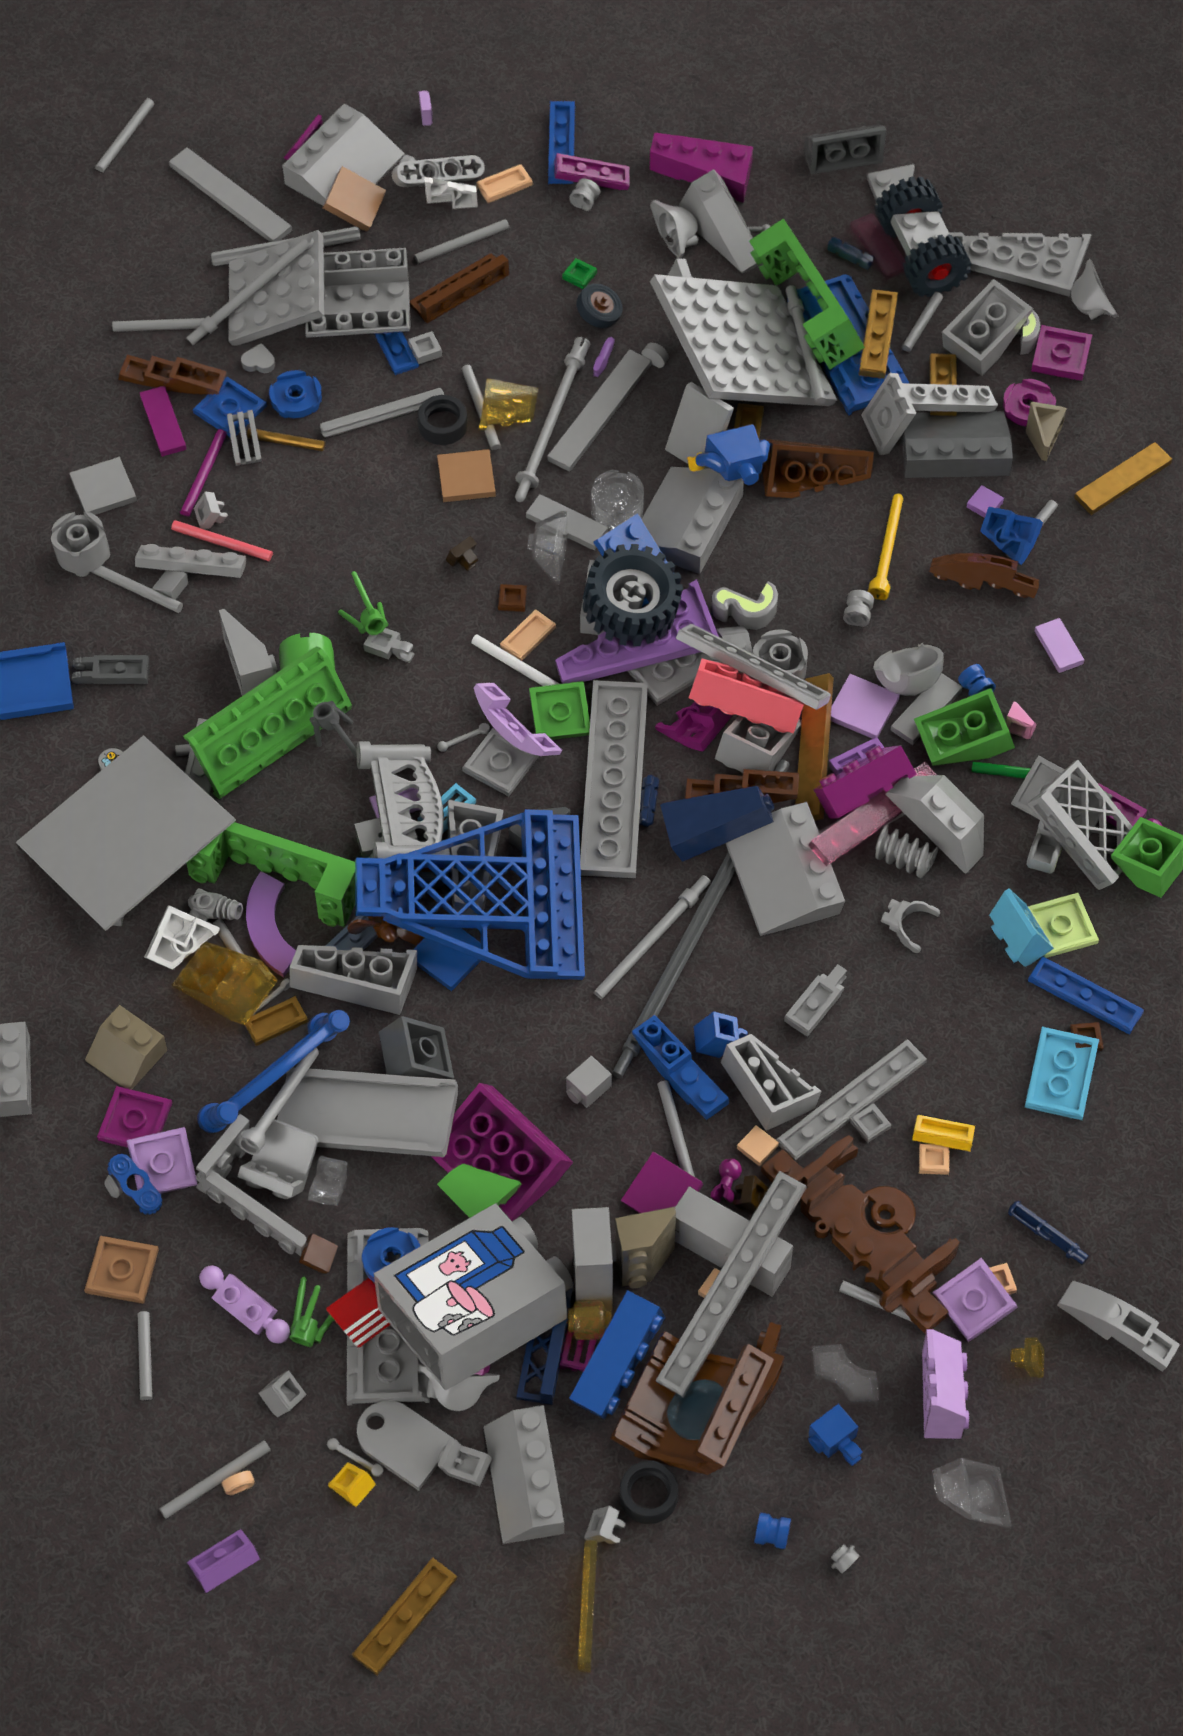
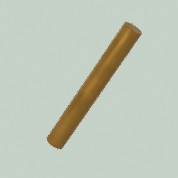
(288, 440)

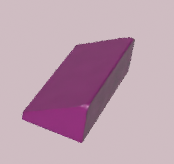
(307, 133)

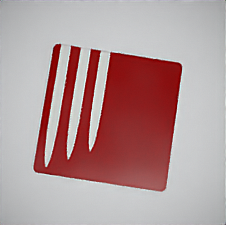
(359, 1313)

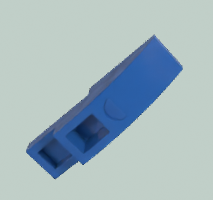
(678, 1068)

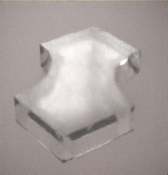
(833, 1365)

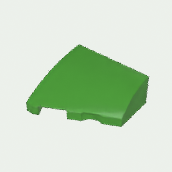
(477, 1189)

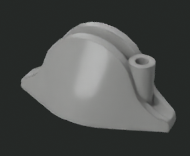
(676, 223)
(1089, 294)
(462, 1394)

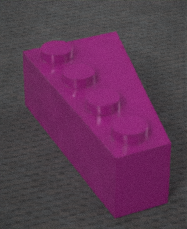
(693, 157)

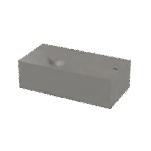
(715, 1230)
(593, 1255)

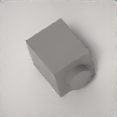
(588, 1082)

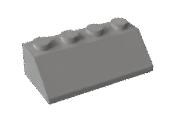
(524, 1476)

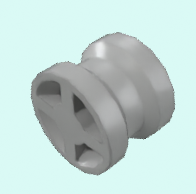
(584, 194)

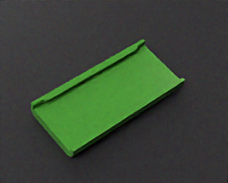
(266, 721)

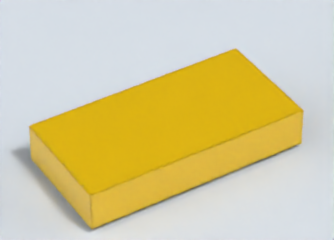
(943, 1133)

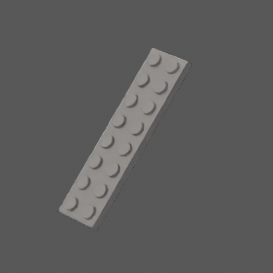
(614, 779)

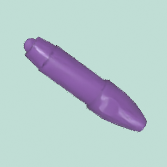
(602, 359)

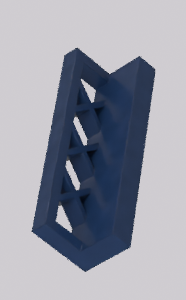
(552, 1364)

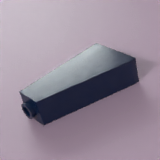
(714, 819)

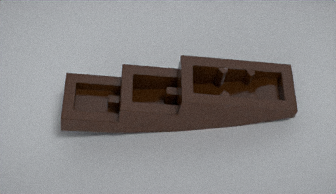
(176, 376)
(778, 785)

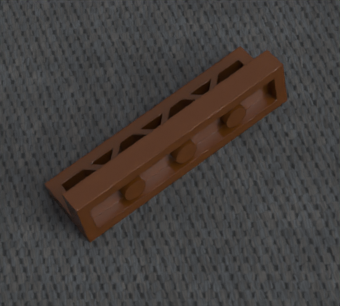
(460, 287)

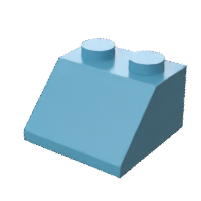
(1019, 929)

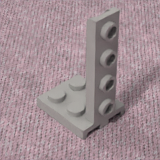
(896, 405)
(212, 1180)

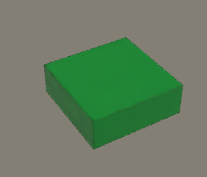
(579, 273)

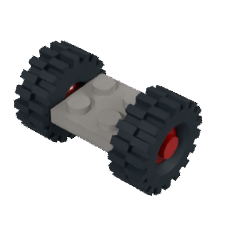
(932, 255)

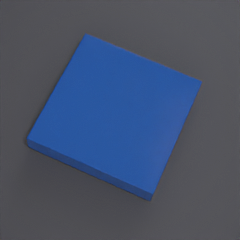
(231, 399)
(445, 963)

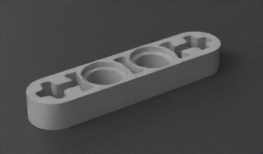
(438, 172)

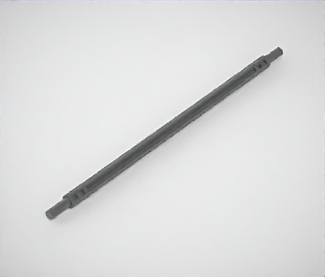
(682, 953)

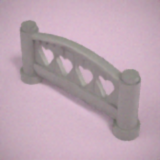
(384, 763)

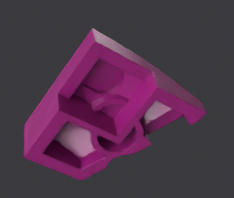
(698, 719)

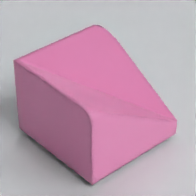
(1019, 722)

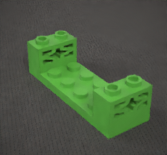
(829, 330)
(325, 872)

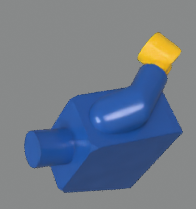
(733, 454)

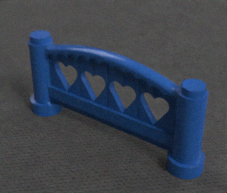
(320, 1028)

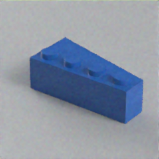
(617, 1355)

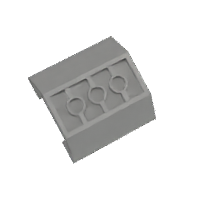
(364, 293)

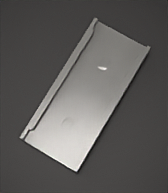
(373, 1111)
(385, 1364)

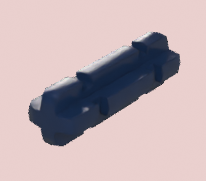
(850, 253)
(648, 800)

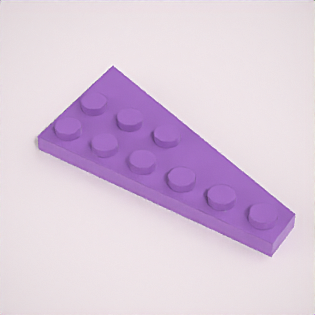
(609, 658)

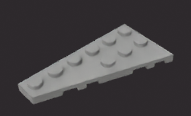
(1028, 258)

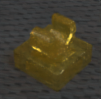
(1030, 1357)

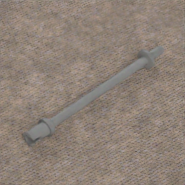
(574, 362)

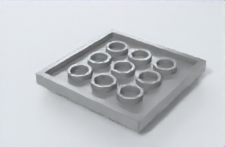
(285, 300)

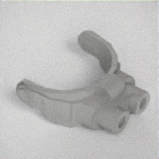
(898, 912)

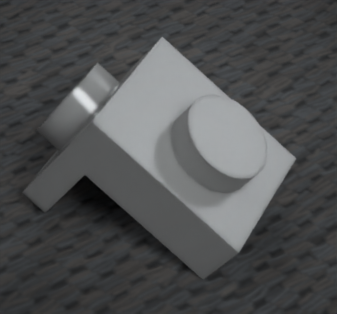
(463, 1462)

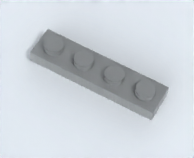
(190, 561)

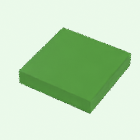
(560, 710)

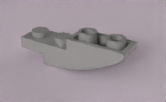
(1122, 1321)

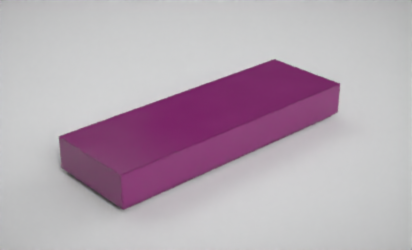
(602, 173)
(163, 421)

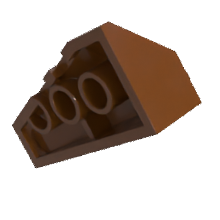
(806, 466)

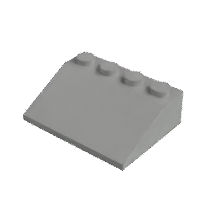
(344, 141)
(691, 514)
(783, 875)

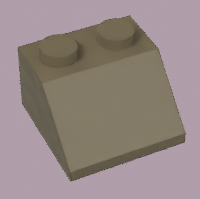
(125, 1048)

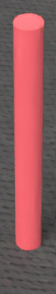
(221, 540)

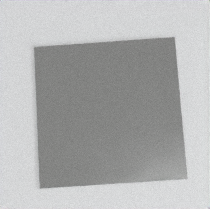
(125, 832)

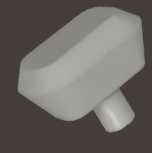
(113, 1186)

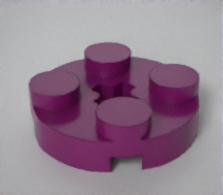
(1027, 390)

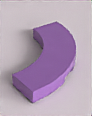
(262, 925)

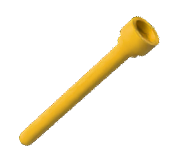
(880, 584)

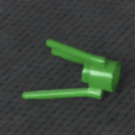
(371, 619)
(305, 1330)

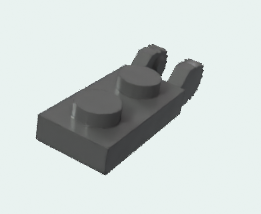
(111, 669)

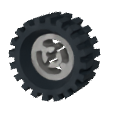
(638, 576)

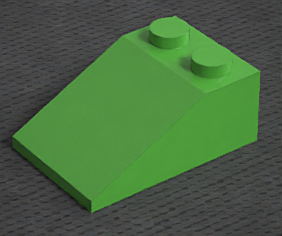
(965, 730)

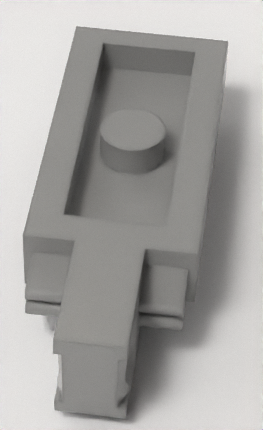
(816, 1001)

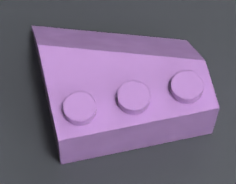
(944, 1387)

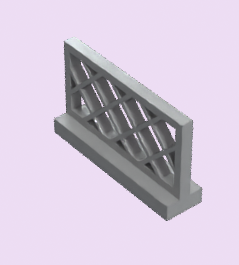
(1075, 837)

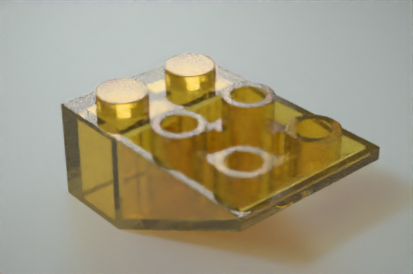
(226, 981)

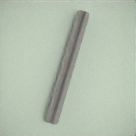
(376, 414)

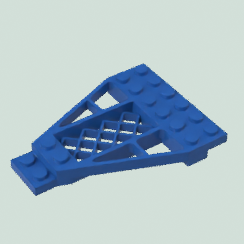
(550, 890)

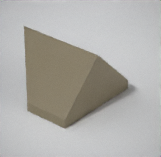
(1044, 426)

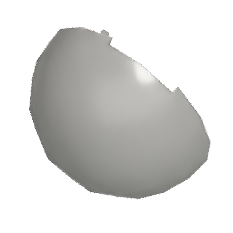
(910, 669)

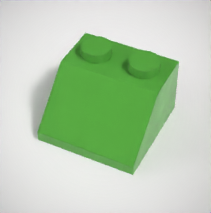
(1150, 856)

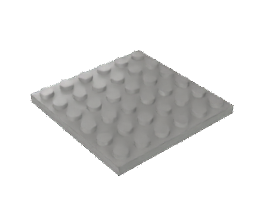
(739, 340)

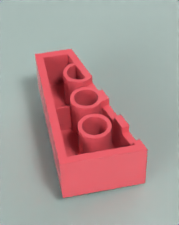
(745, 696)

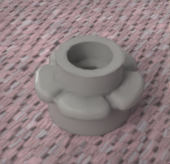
(844, 1558)

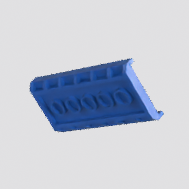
(852, 389)
(34, 681)

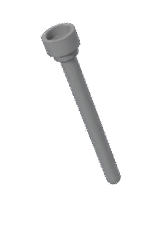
(253, 1138)

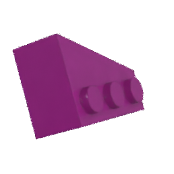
(863, 780)

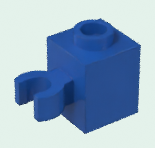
(715, 1033)
(834, 1433)

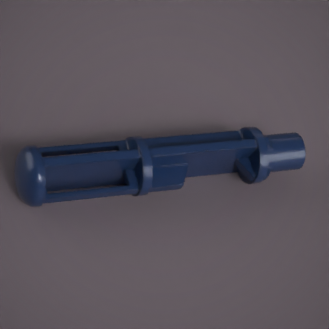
(1047, 1232)

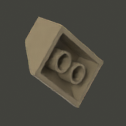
(643, 1245)

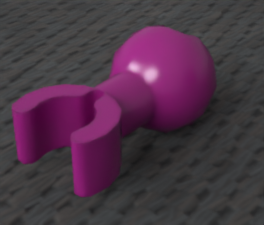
(729, 1171)

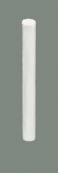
(512, 661)

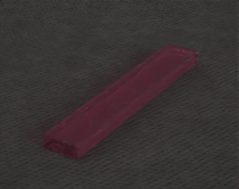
(859, 824)

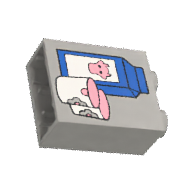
(473, 1295)

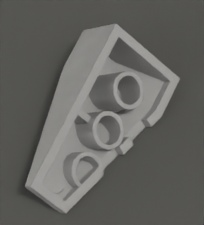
(720, 220)

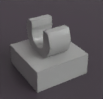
(208, 510)
(602, 1525)

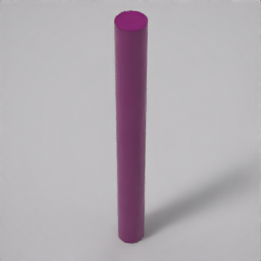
(203, 473)

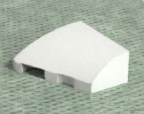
(443, 191)
(178, 937)

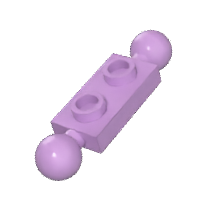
(244, 1304)

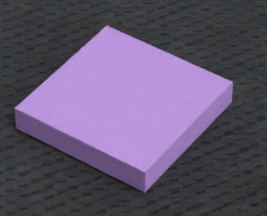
(863, 706)
(164, 1159)
(975, 1300)

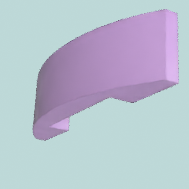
(493, 704)

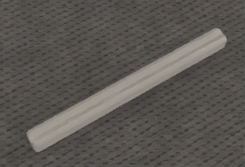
(329, 238)

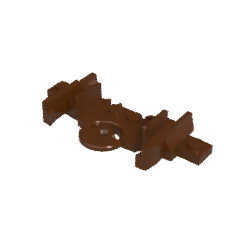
(888, 1255)

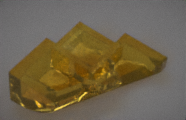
(507, 403)

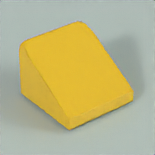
(352, 1483)

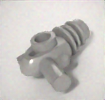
(213, 906)

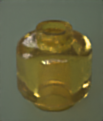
(588, 1319)

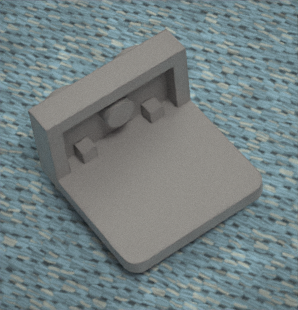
(282, 1161)

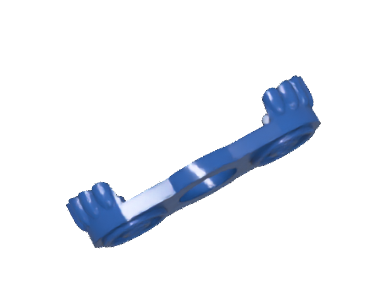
(147, 1197)

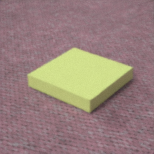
(1065, 924)

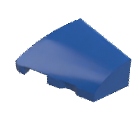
(1011, 532)

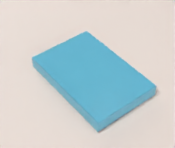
(1061, 1073)

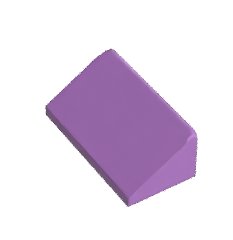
(223, 1560)

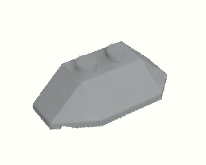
(943, 816)

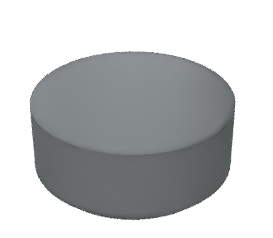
(655, 353)

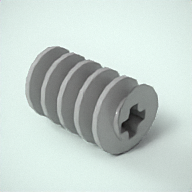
(904, 852)

